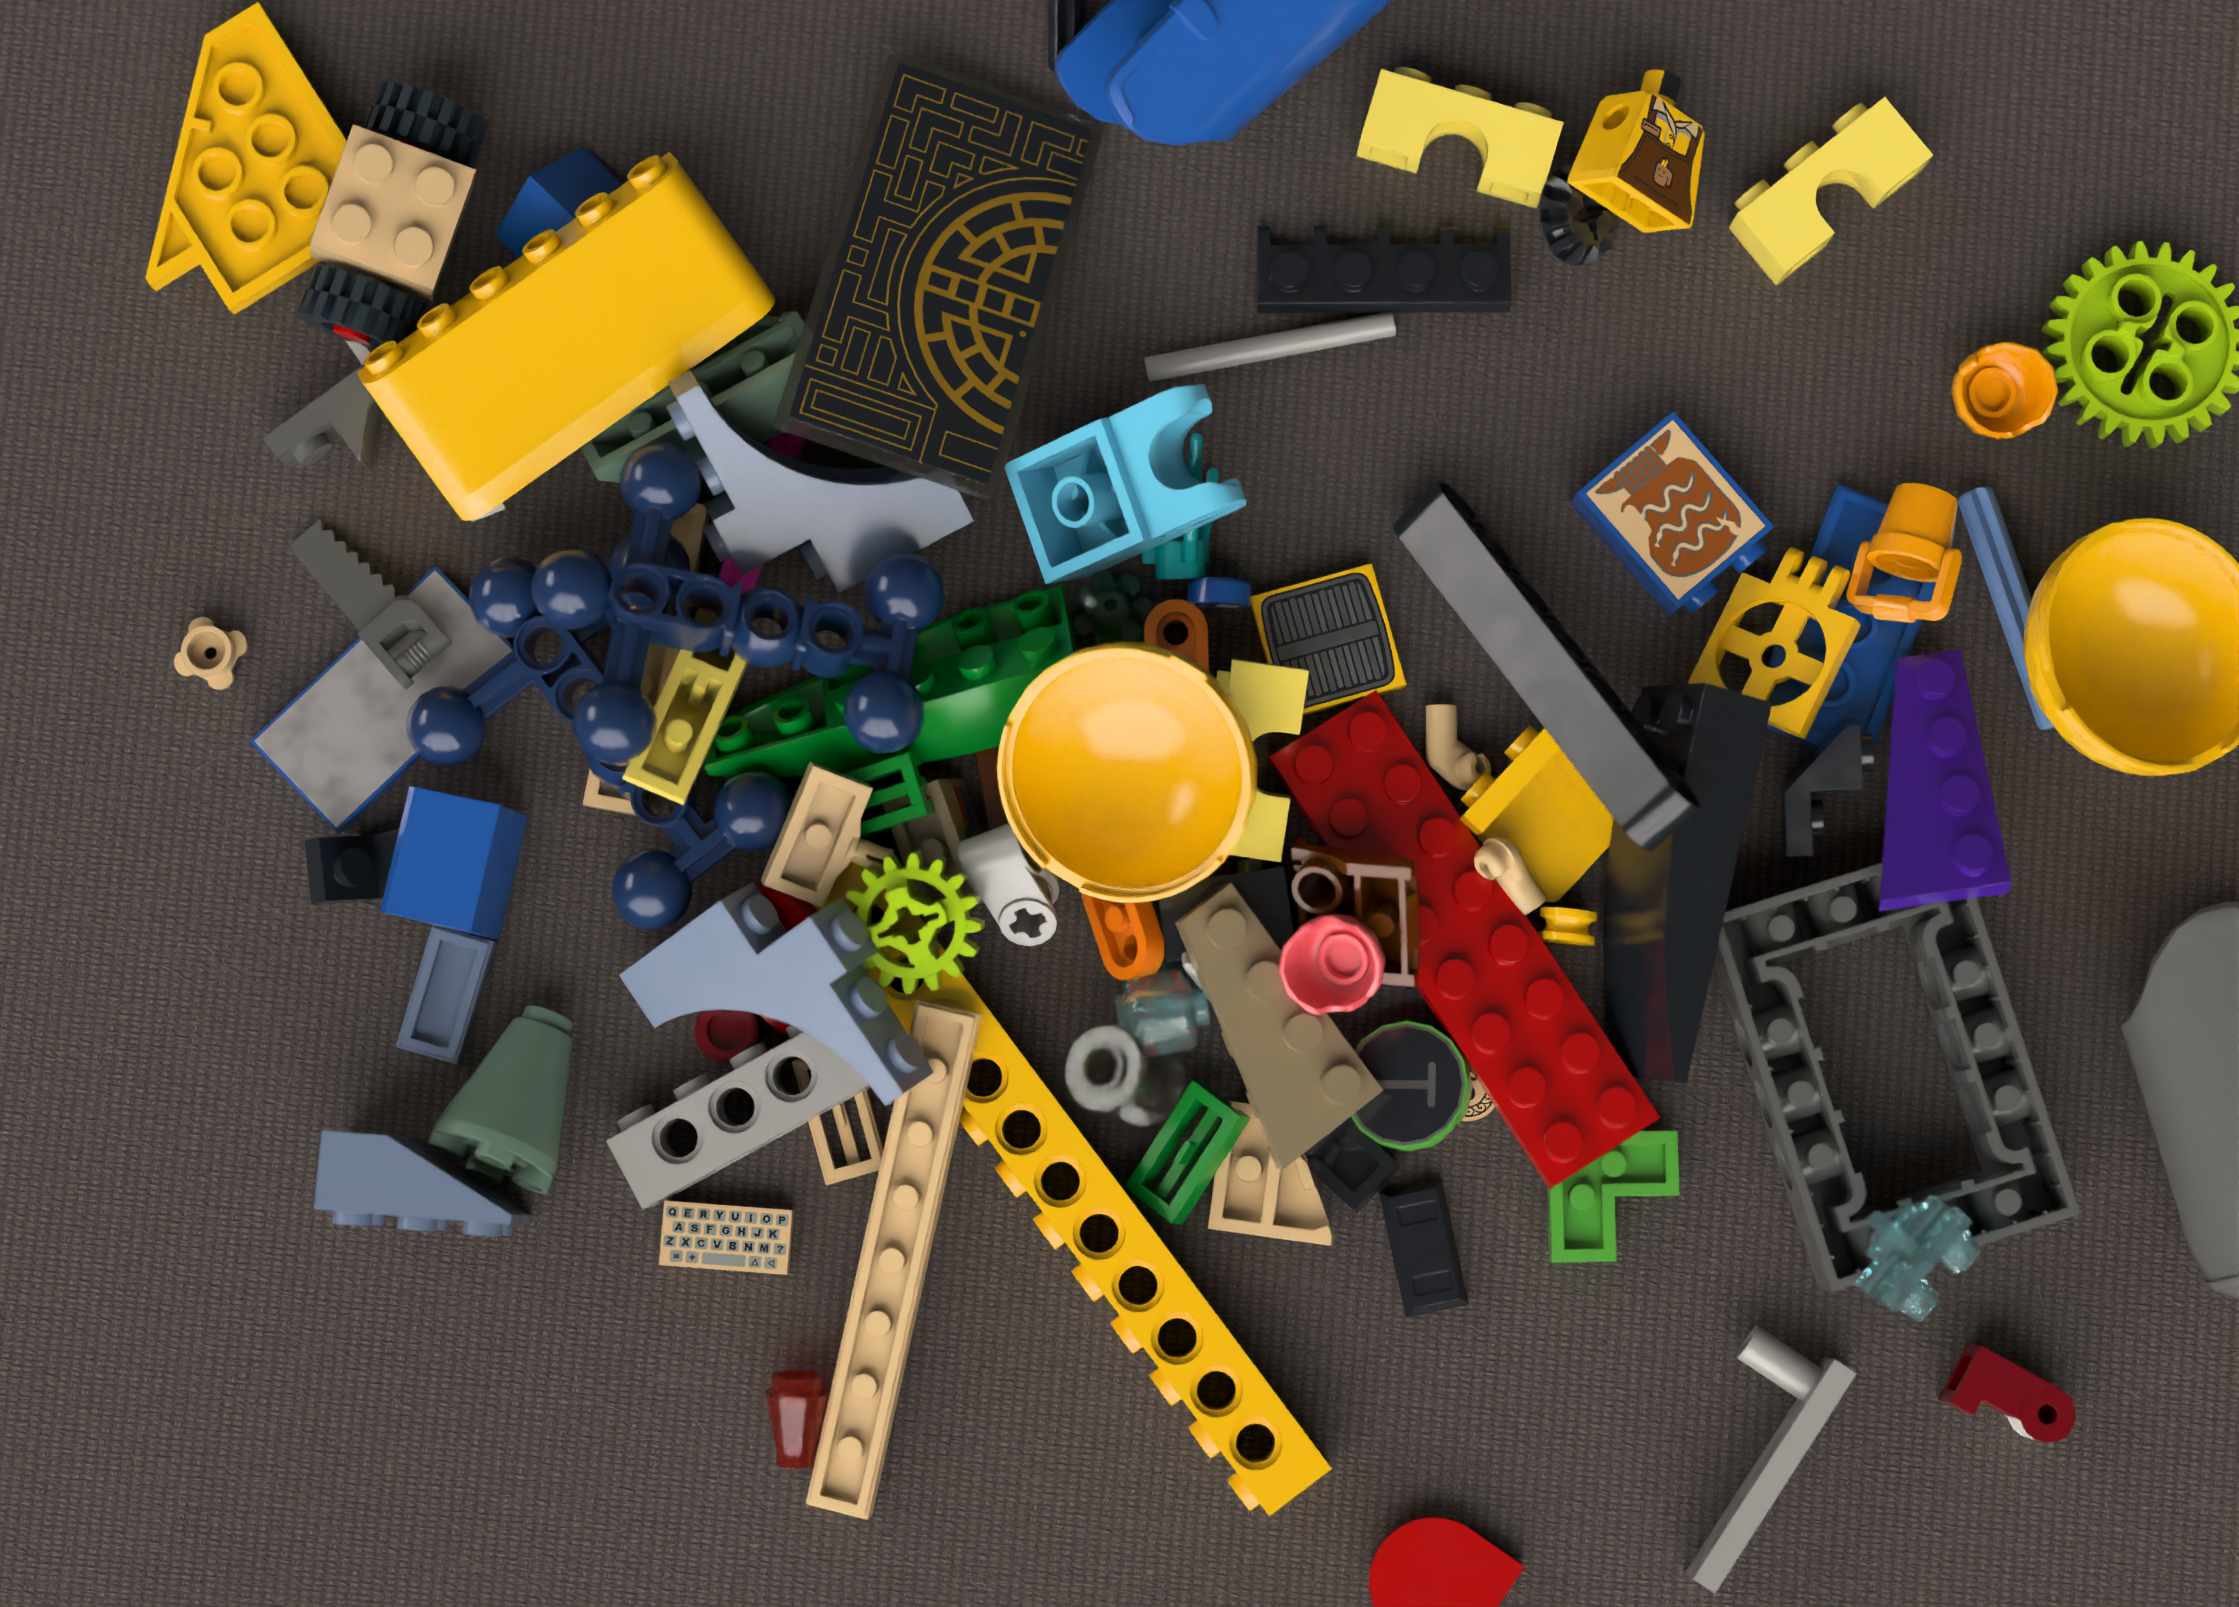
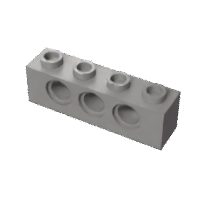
(660, 1172)

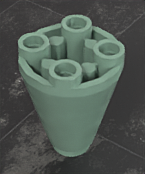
(513, 1105)

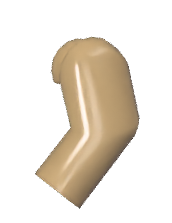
(1502, 861)

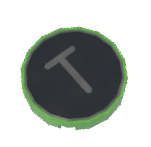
(1422, 1085)

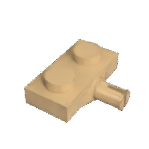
(822, 836)

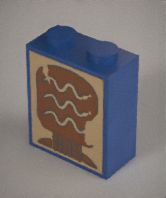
(1673, 516)

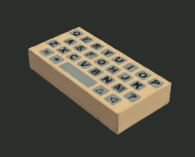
(726, 1237)

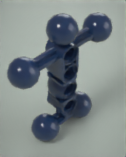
(618, 720)
(451, 726)

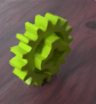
(921, 950)

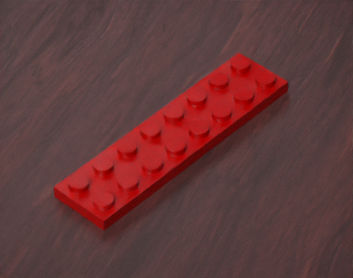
(1478, 952)

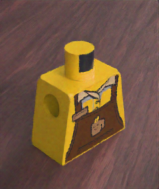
(1643, 156)

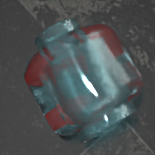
(1163, 1012)

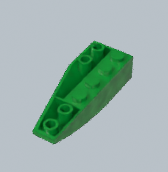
(963, 667)

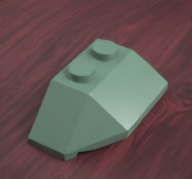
(739, 378)

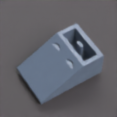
(384, 1175)

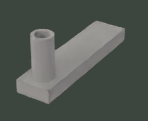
(1817, 1394)

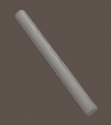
(1270, 346)

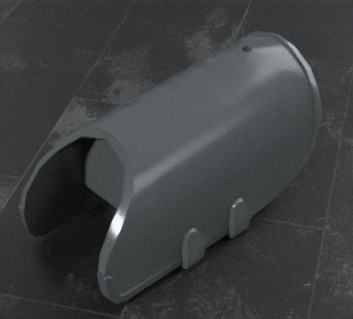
(2188, 1075)

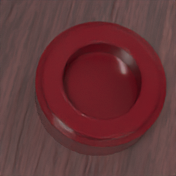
(726, 1033)

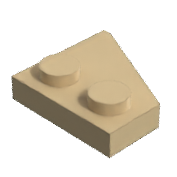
(1264, 1200)

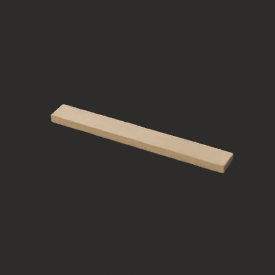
(893, 1265)

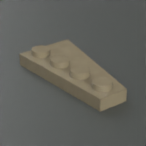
(1293, 1062)

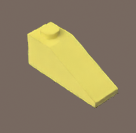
(687, 719)

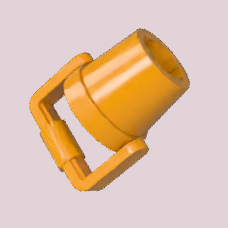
(1912, 545)

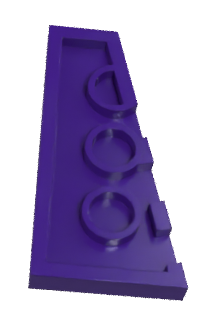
(1940, 804)

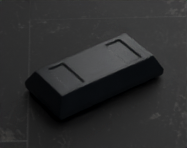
(1423, 1248)

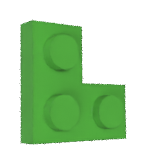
(1584, 1204)

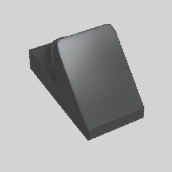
(341, 410)

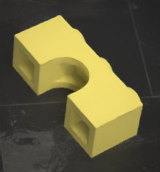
(1412, 112)
(1871, 153)
(1270, 702)

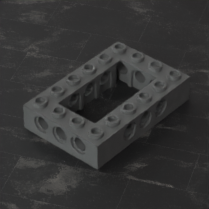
(2014, 1141)

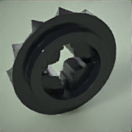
(1568, 240)

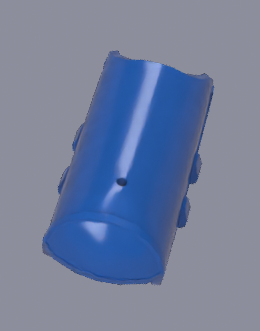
(1200, 65)

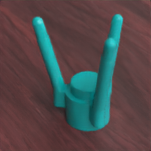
(1187, 554)

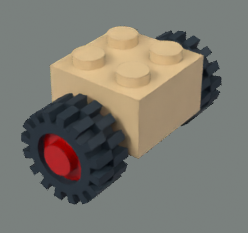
(391, 215)

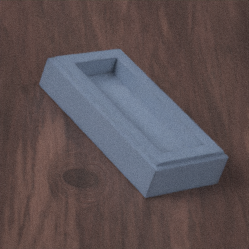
(446, 994)

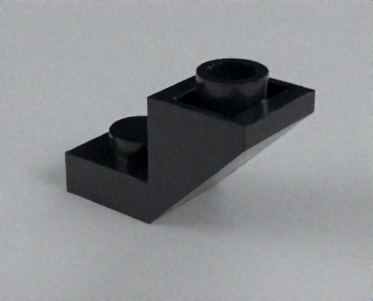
(1831, 765)
(349, 867)

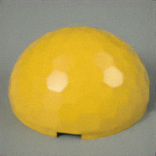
(2139, 647)
(1127, 771)

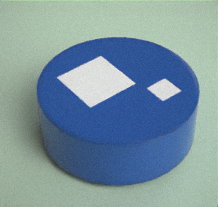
(1219, 593)

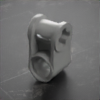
(1011, 885)

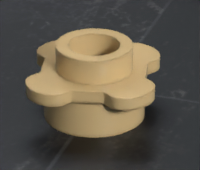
(193, 658)

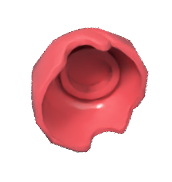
(1332, 964)

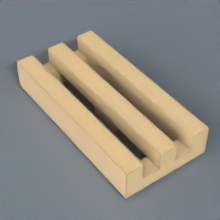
(855, 1166)

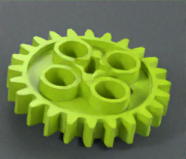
(2096, 319)

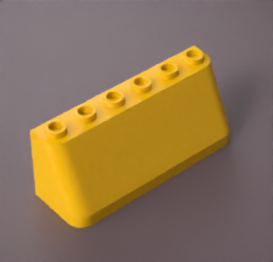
(566, 337)

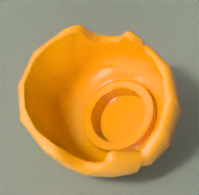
(2004, 390)

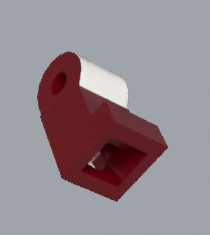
(2028, 1401)

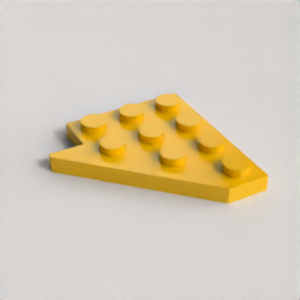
(246, 167)

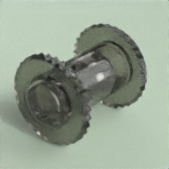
(1111, 1074)

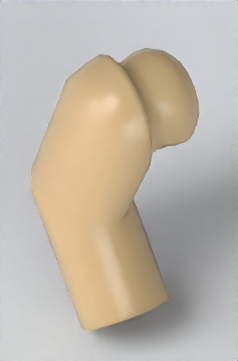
(1449, 755)

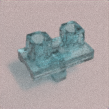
(1910, 1250)

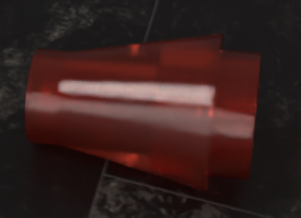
(796, 1415)

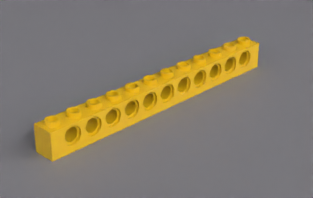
(1294, 1458)

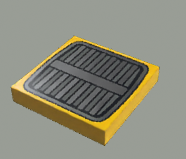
(1334, 631)

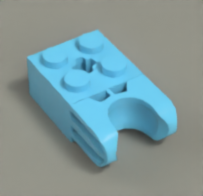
(1117, 487)

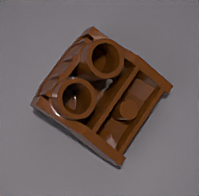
(1372, 889)

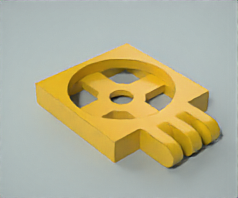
(1800, 600)

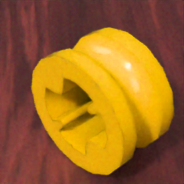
(1567, 926)

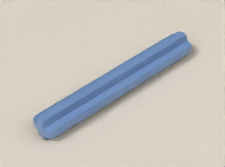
(2002, 577)

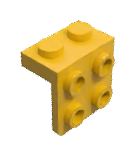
(1544, 811)

